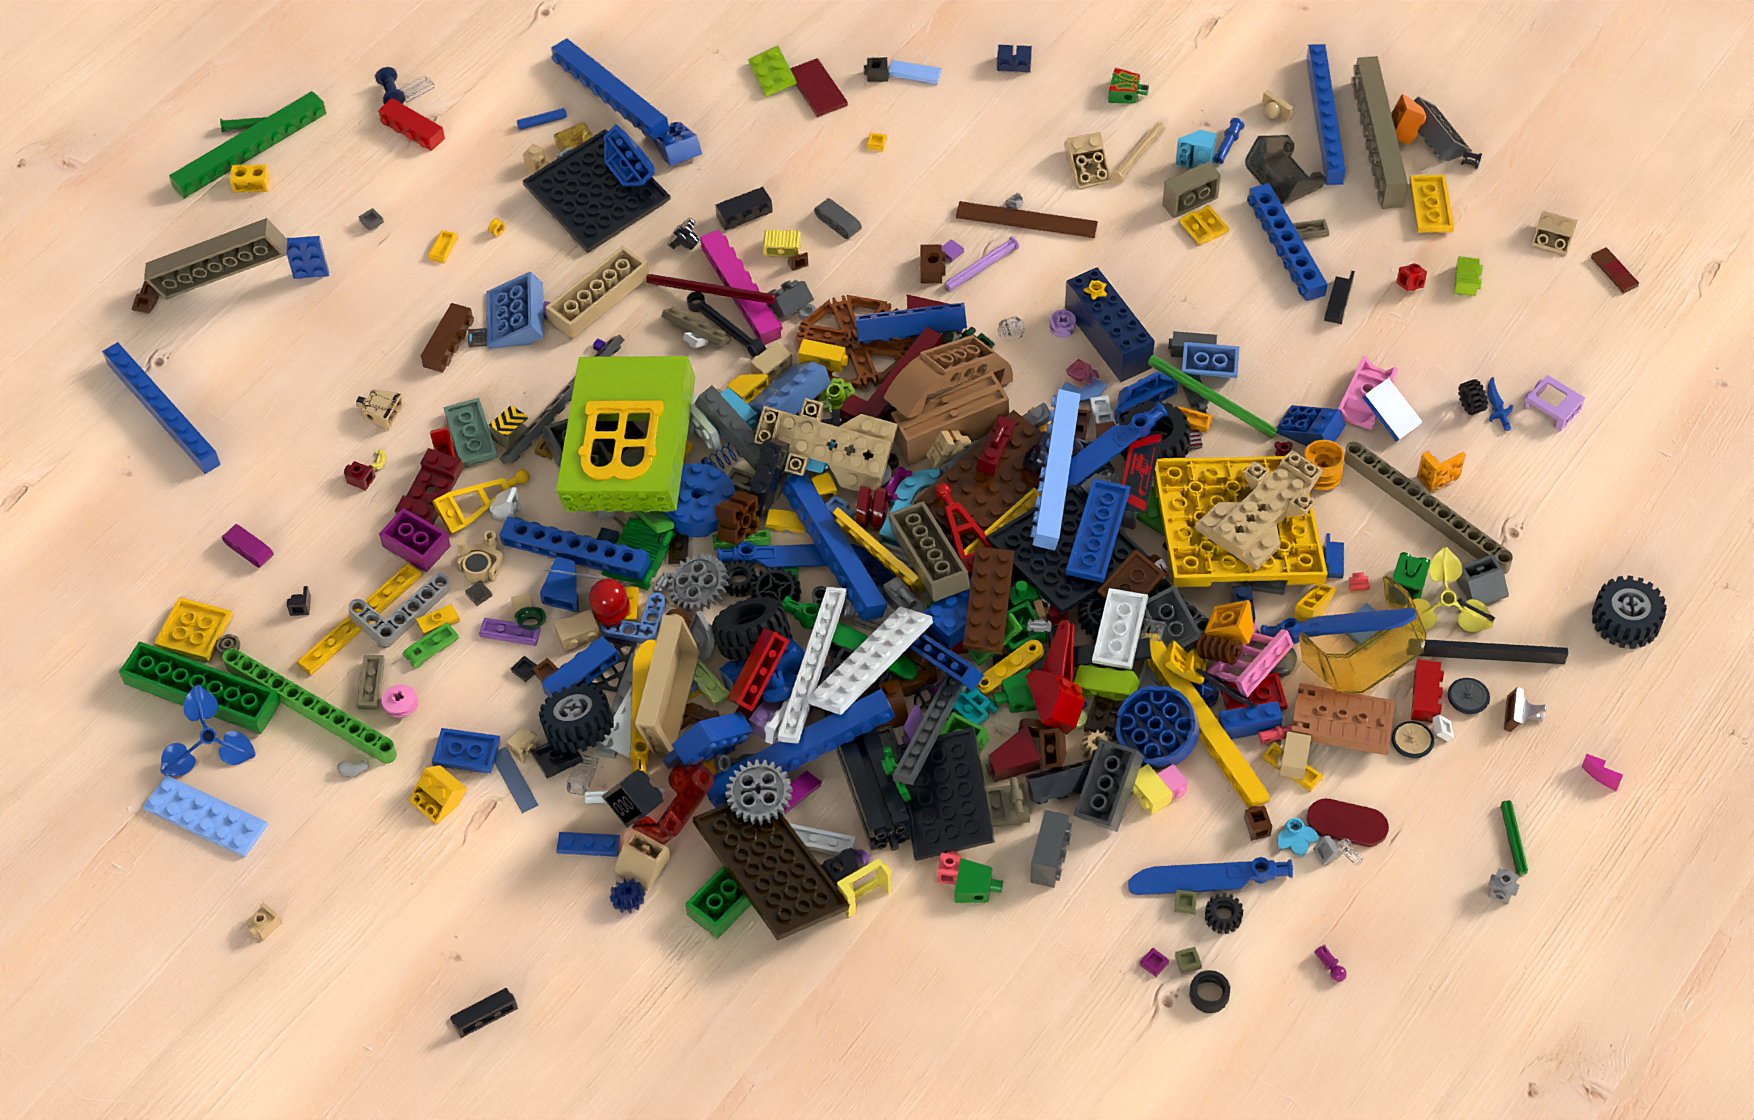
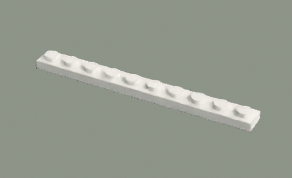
(812, 665)

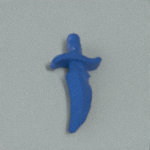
(1497, 403)

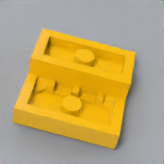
(1204, 225)
(1185, 663)

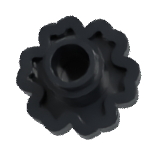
(684, 235)

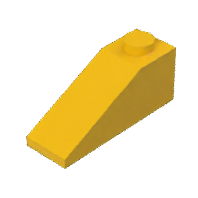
(1314, 602)

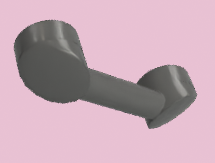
(723, 762)

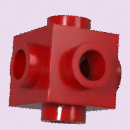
(1411, 277)

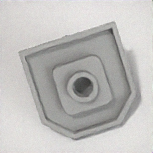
(702, 635)

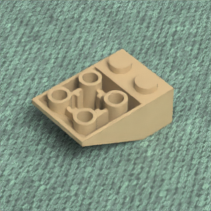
(1087, 160)

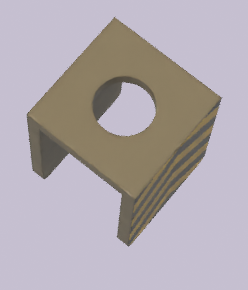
(508, 426)

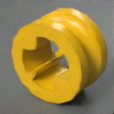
(496, 227)

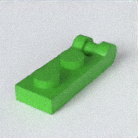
(430, 644)

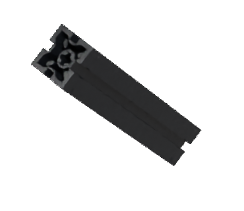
(872, 790)

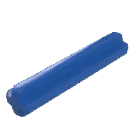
(541, 118)

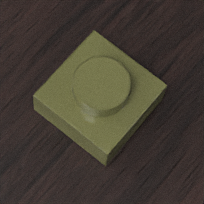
(1185, 902)
(1188, 960)

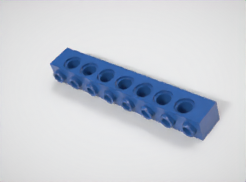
(1287, 242)
(635, 569)

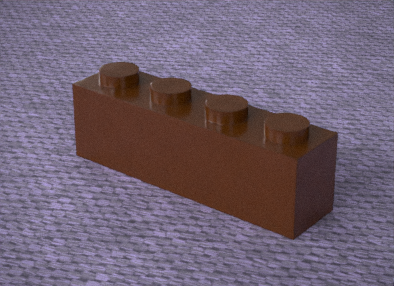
(447, 337)

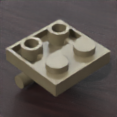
(1008, 804)

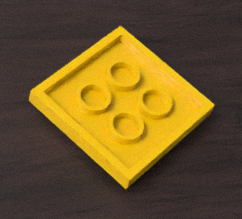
(193, 629)

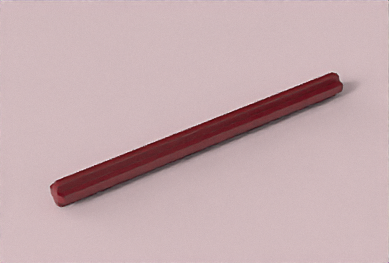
(711, 289)

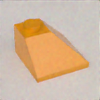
(1231, 622)

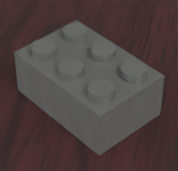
(1050, 849)

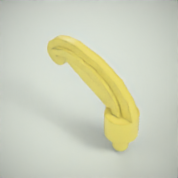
(380, 461)

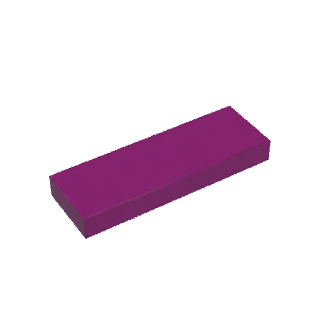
(802, 788)

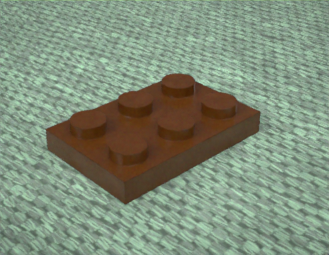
(1134, 575)

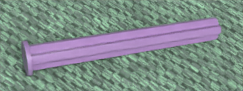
(982, 263)

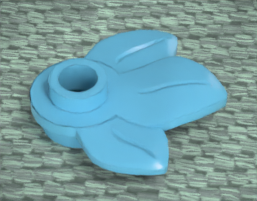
(1298, 839)

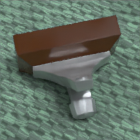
(1520, 710)

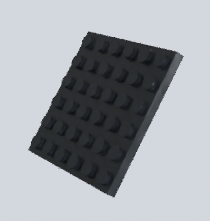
(589, 197)
(1046, 567)

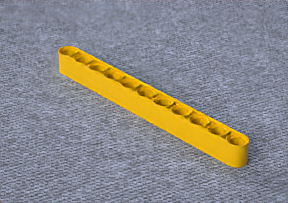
(1212, 733)

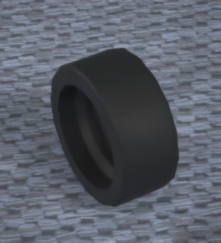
(1214, 977)

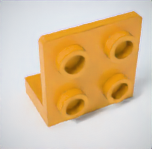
(1437, 475)

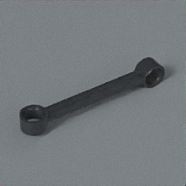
(754, 347)

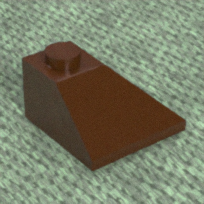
(897, 701)

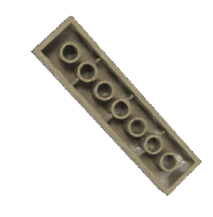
(215, 258)

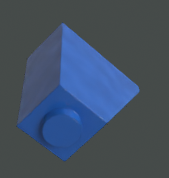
(561, 589)

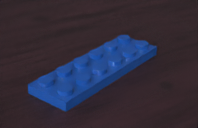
(1098, 530)

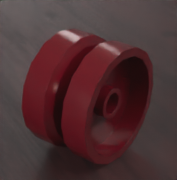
(874, 508)

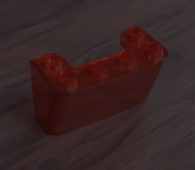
(691, 785)

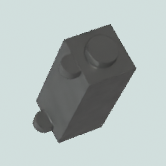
(1177, 342)

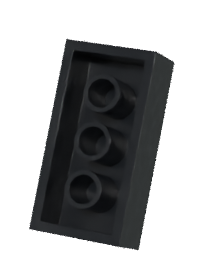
(633, 797)

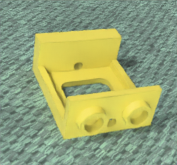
(882, 878)

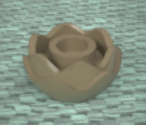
(226, 640)

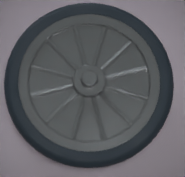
(1468, 695)

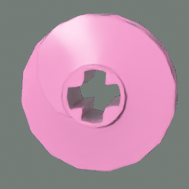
(399, 701)

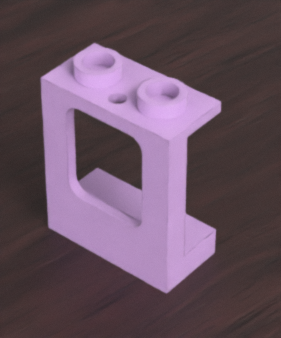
(1564, 411)

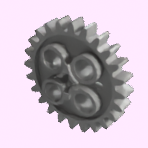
(698, 582)
(759, 809)

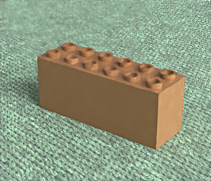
(965, 408)

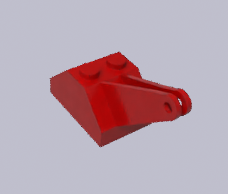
(1052, 689)

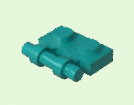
(969, 709)

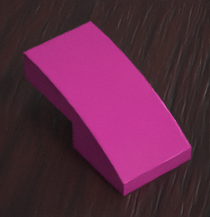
(1595, 768)

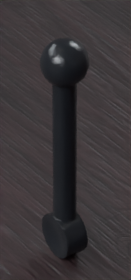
(1462, 603)

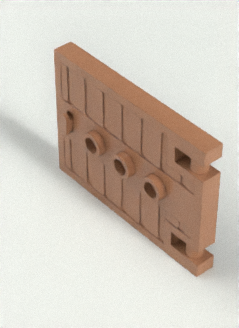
(1344, 719)

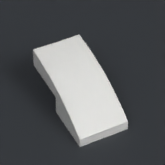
(1101, 409)

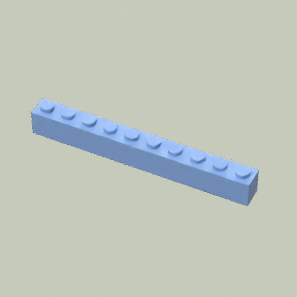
(1056, 470)

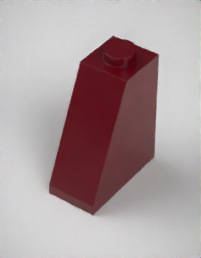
(1014, 757)

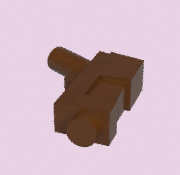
(695, 713)

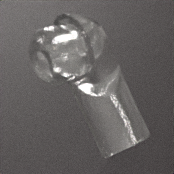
(1345, 848)

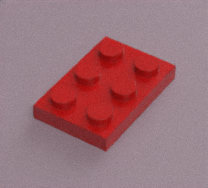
(1266, 692)

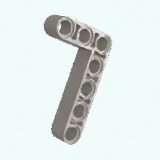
(402, 613)

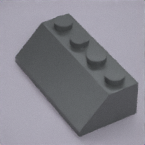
(1440, 133)
(1108, 785)

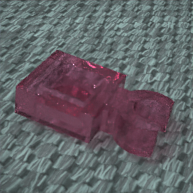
(1081, 370)

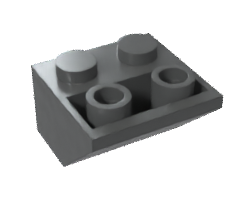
(790, 298)
(1483, 580)

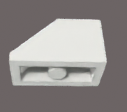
(505, 505)

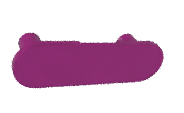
(898, 476)

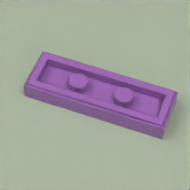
(508, 632)

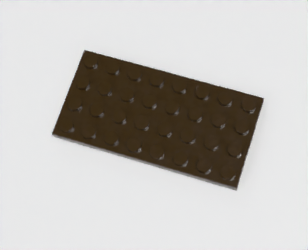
(772, 869)

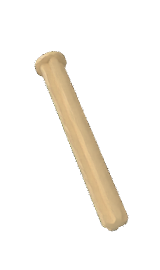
(1136, 154)

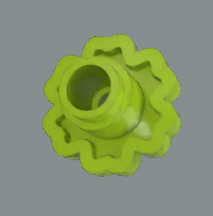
(836, 394)

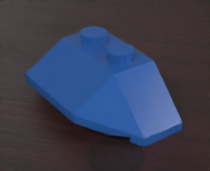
(626, 158)
(1151, 388)

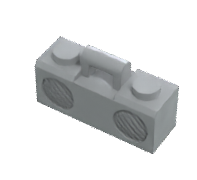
(898, 594)

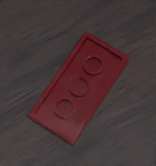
(818, 87)

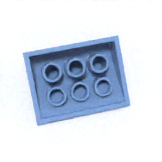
(515, 312)
(792, 387)

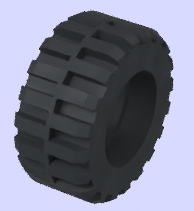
(1174, 424)
(742, 623)

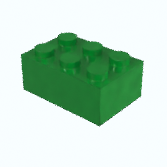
(717, 903)

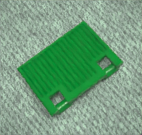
(641, 536)

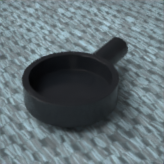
(1036, 454)

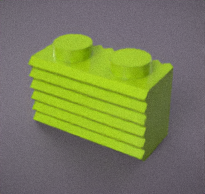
(1467, 275)

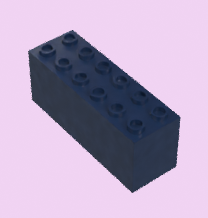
(1110, 326)

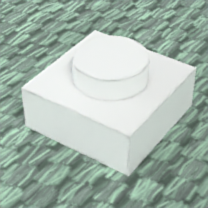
(694, 340)
(1443, 728)

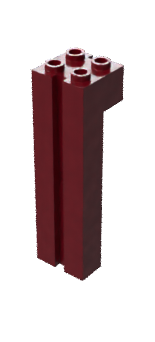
(877, 405)

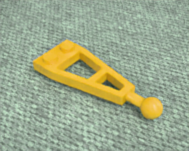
(450, 511)

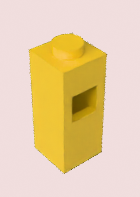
(827, 355)

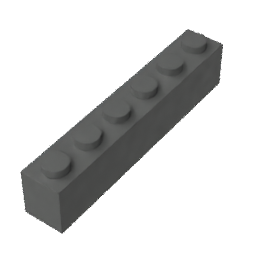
(730, 424)

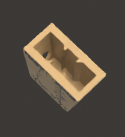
(381, 407)

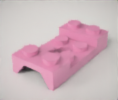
(1353, 407)

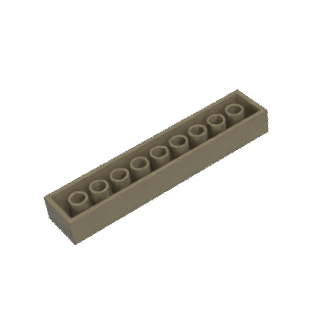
(1379, 132)

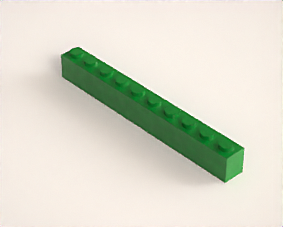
(247, 144)

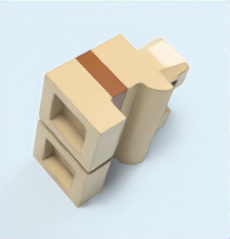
(947, 446)

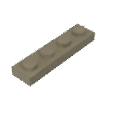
(699, 328)

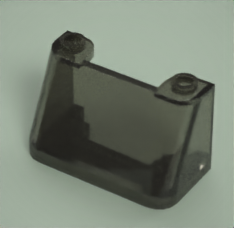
(1272, 163)

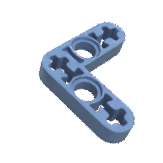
(645, 625)

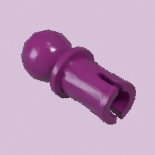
(1337, 972)

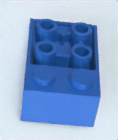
(678, 144)
(1311, 424)

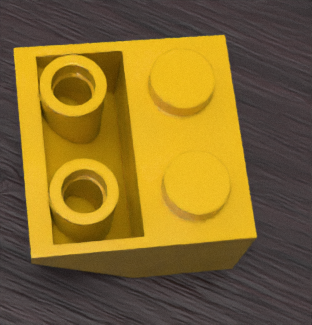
(437, 793)

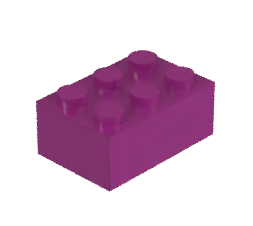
(414, 540)

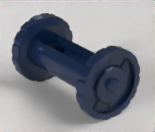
(387, 76)

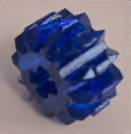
(627, 895)

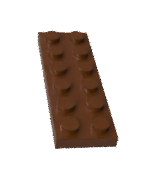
(988, 600)

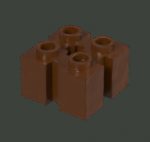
(737, 517)

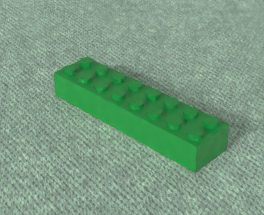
(174, 677)

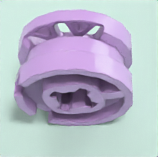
(1062, 323)

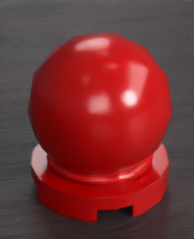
(609, 602)

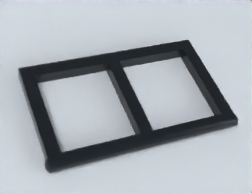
(1226, 688)

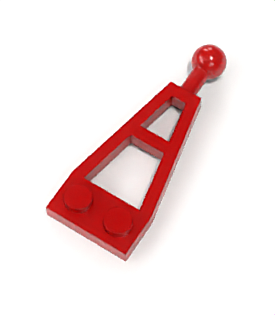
(943, 491)

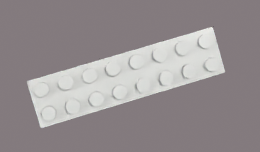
(870, 660)

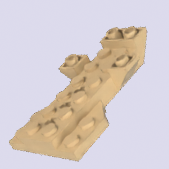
(811, 437)
(1250, 526)

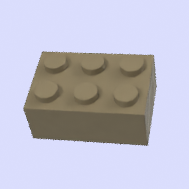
(1191, 189)

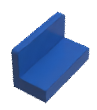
(1334, 557)

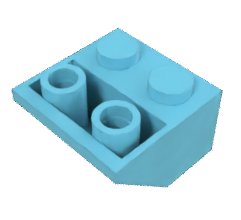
(1195, 149)

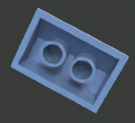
(1210, 360)

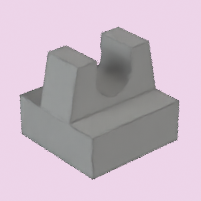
(1326, 850)

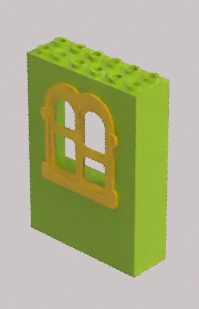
(623, 391)

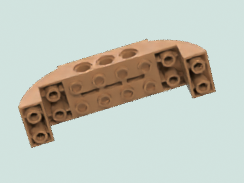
(942, 369)

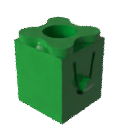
(1411, 573)

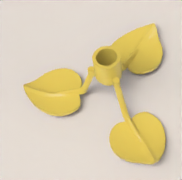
(1445, 568)

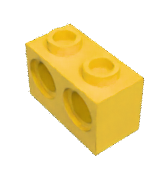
(249, 178)

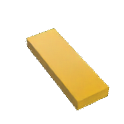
(1311, 776)

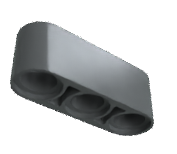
(837, 218)

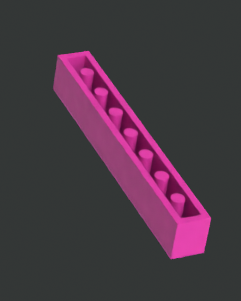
(732, 274)

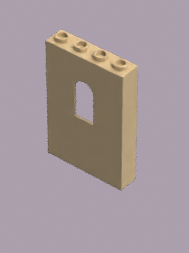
(667, 685)

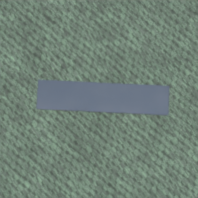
(515, 780)

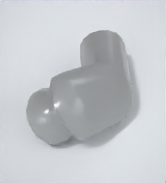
(351, 770)

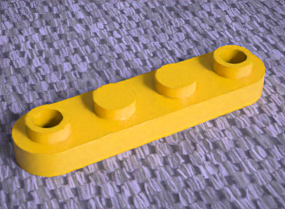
(1011, 665)

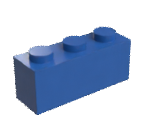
(1250, 720)

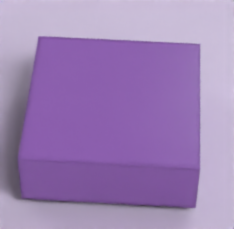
(952, 250)

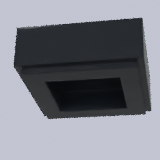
(523, 668)

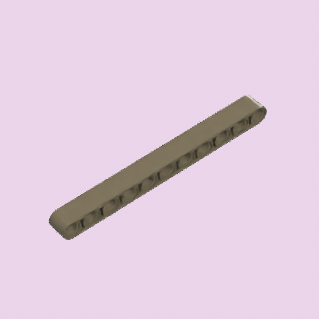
(1425, 505)

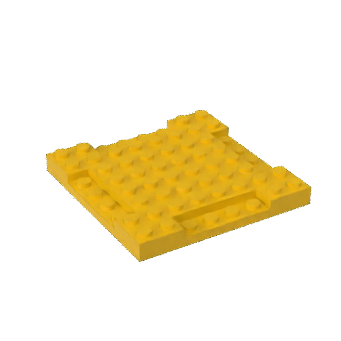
(1191, 489)

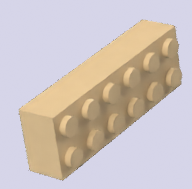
(597, 292)

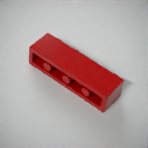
(411, 124)
(758, 669)

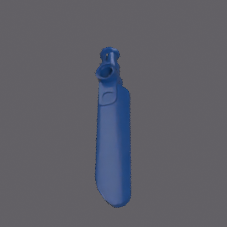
(1111, 444)
(781, 555)
(1343, 623)
(1206, 876)

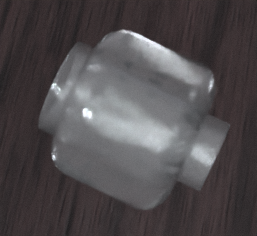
(1011, 328)

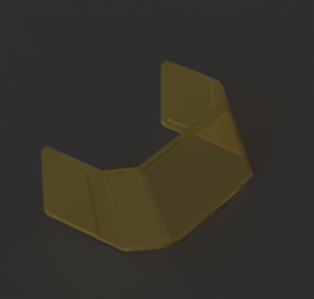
(1375, 657)

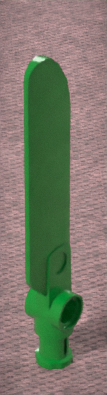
(845, 635)

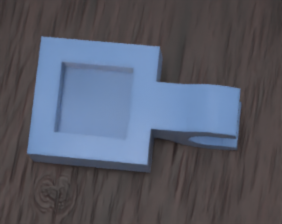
(836, 502)

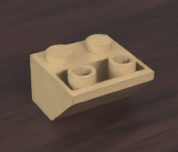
(1554, 232)
(642, 859)

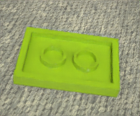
(772, 71)

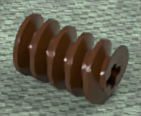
(1219, 649)

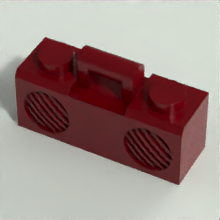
(996, 445)

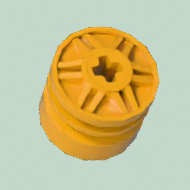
(1329, 458)

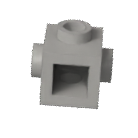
(1503, 885)

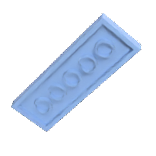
(205, 816)

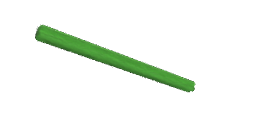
(1212, 396)

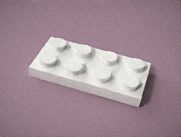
(1120, 628)

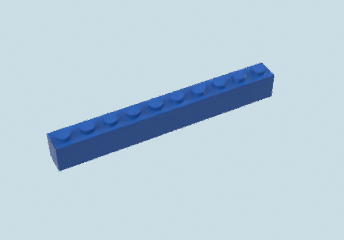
(610, 89)
(1325, 114)
(161, 408)
(834, 547)
(814, 741)

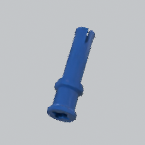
(1231, 135)

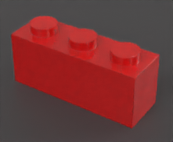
(1426, 690)

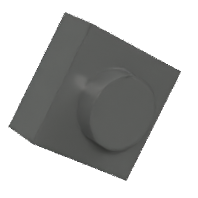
(371, 219)

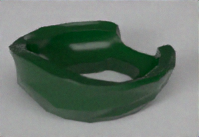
(530, 613)

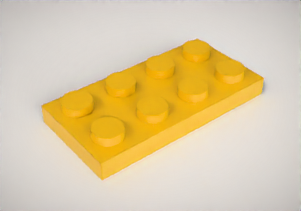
(1431, 203)

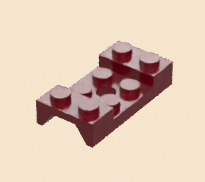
(437, 471)

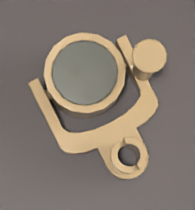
(476, 558)

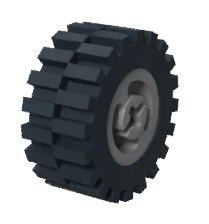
(1612, 612)
(576, 718)

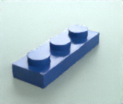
(588, 844)

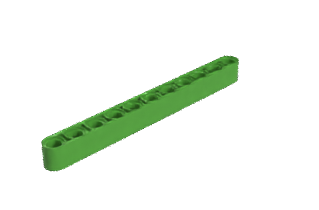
(315, 710)

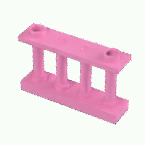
(1260, 666)

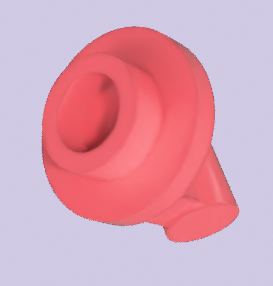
(1358, 582)

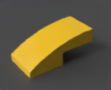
(784, 519)

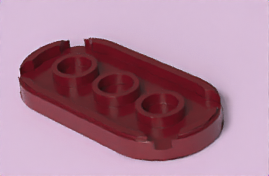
(1346, 820)

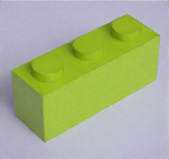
(1106, 682)

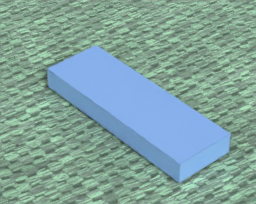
(914, 72)

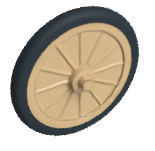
(1412, 739)

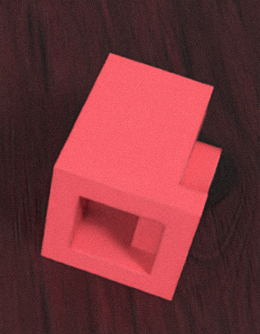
(948, 867)

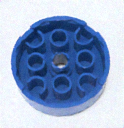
(699, 492)
(1152, 707)

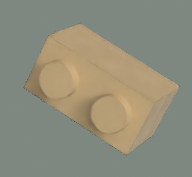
(772, 361)
(577, 630)
(1295, 755)

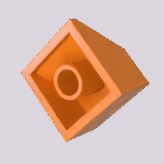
(1407, 119)

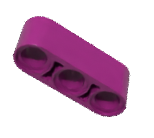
(247, 545)

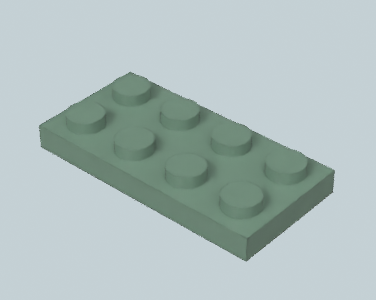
(470, 432)

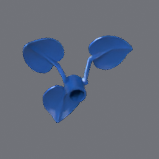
(235, 746)

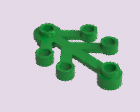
(889, 765)

